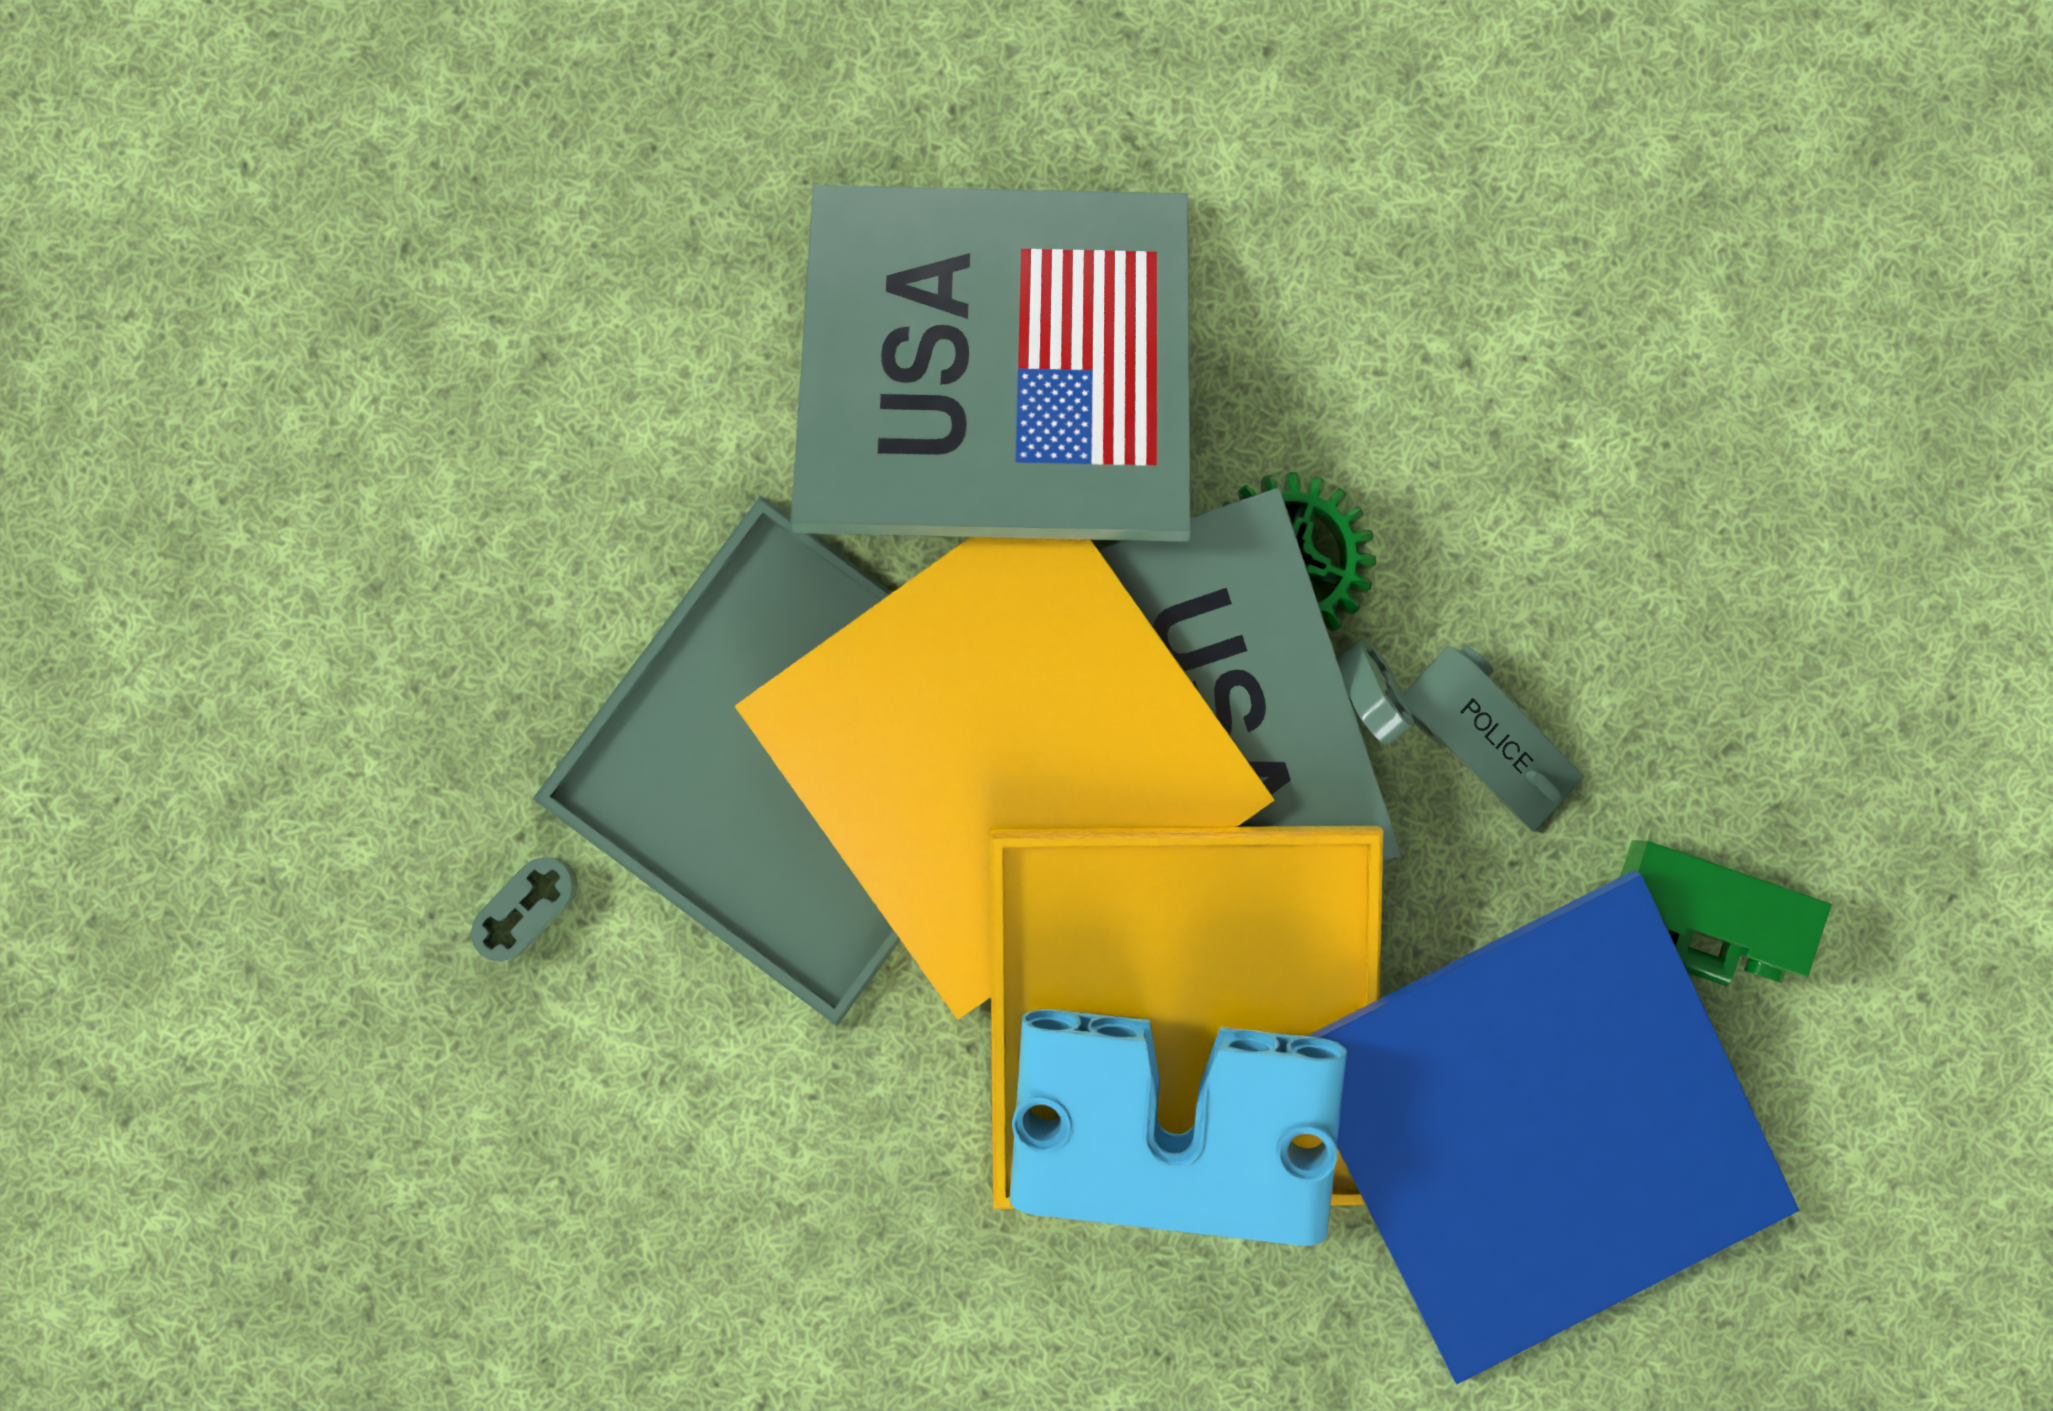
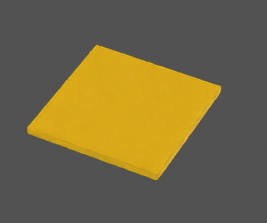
(987, 699)
(1180, 932)

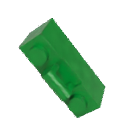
(1750, 916)

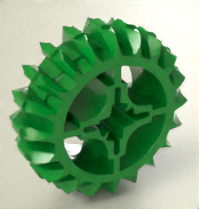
(1320, 567)

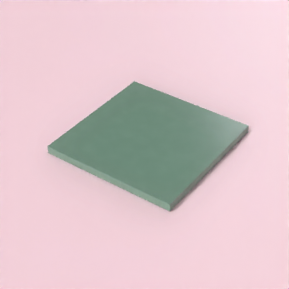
(690, 794)

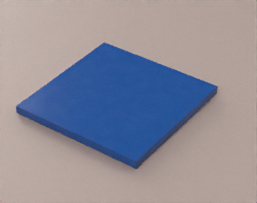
(1549, 1128)

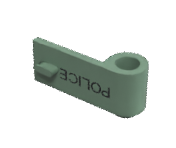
(1490, 735)

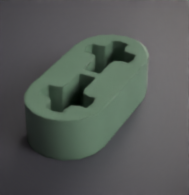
(1374, 692)
(513, 898)

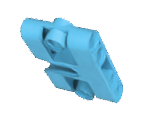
(1222, 1177)

